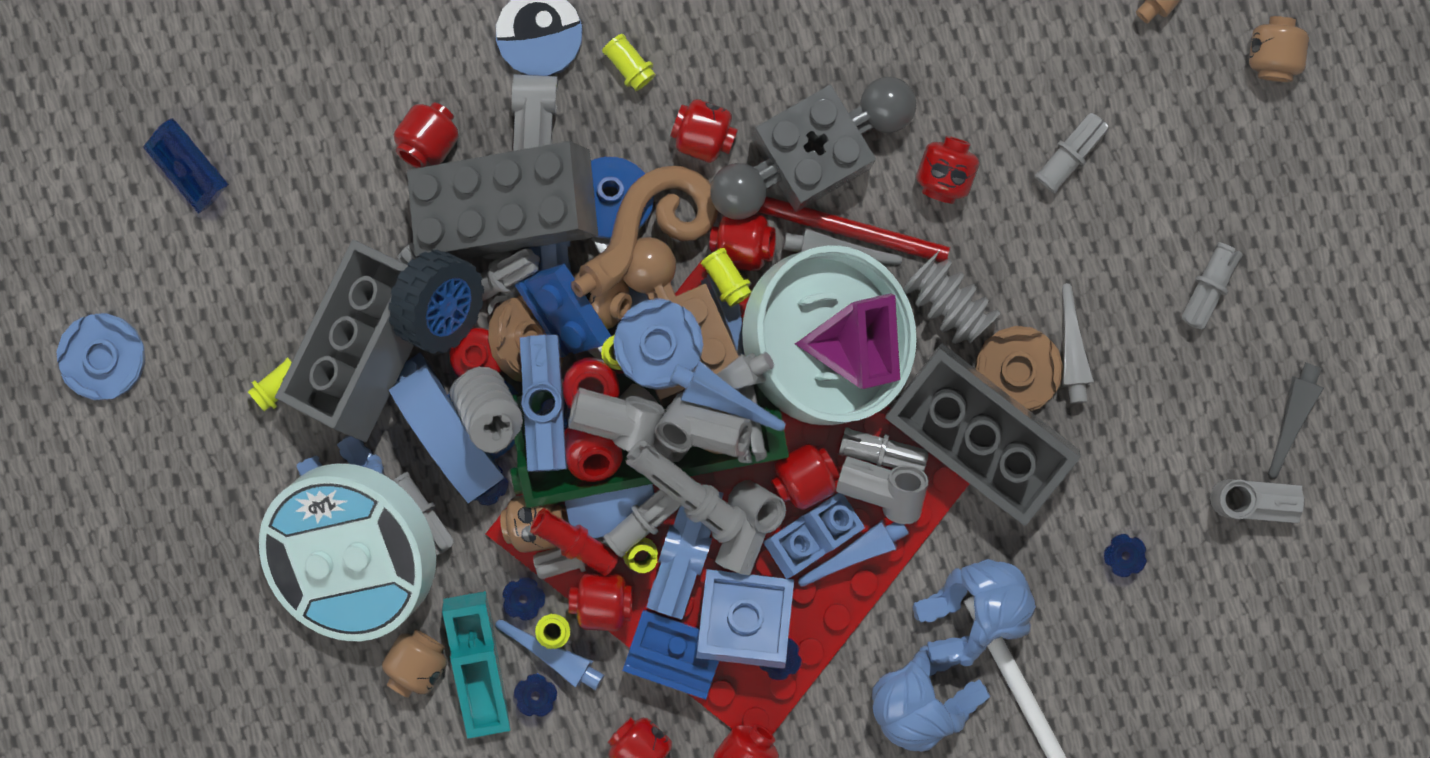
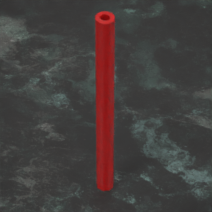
(855, 230)

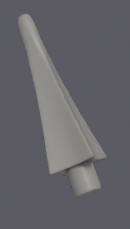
(812, 239)
(1076, 369)
(746, 370)

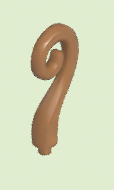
(613, 263)

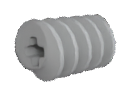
(950, 300)
(486, 408)

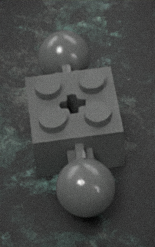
(805, 177)

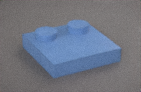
(745, 619)

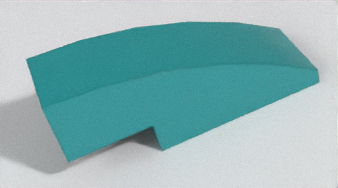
(476, 664)

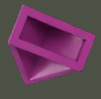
(859, 342)

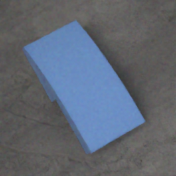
(813, 535)

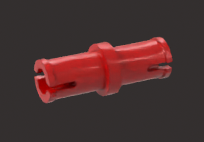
(574, 541)

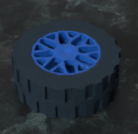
(436, 301)

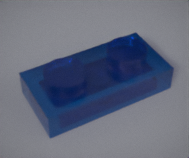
(185, 165)

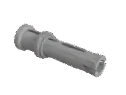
(699, 501)

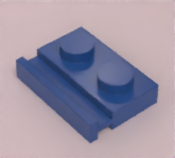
(562, 311)
(667, 653)

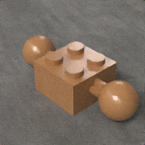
(651, 274)

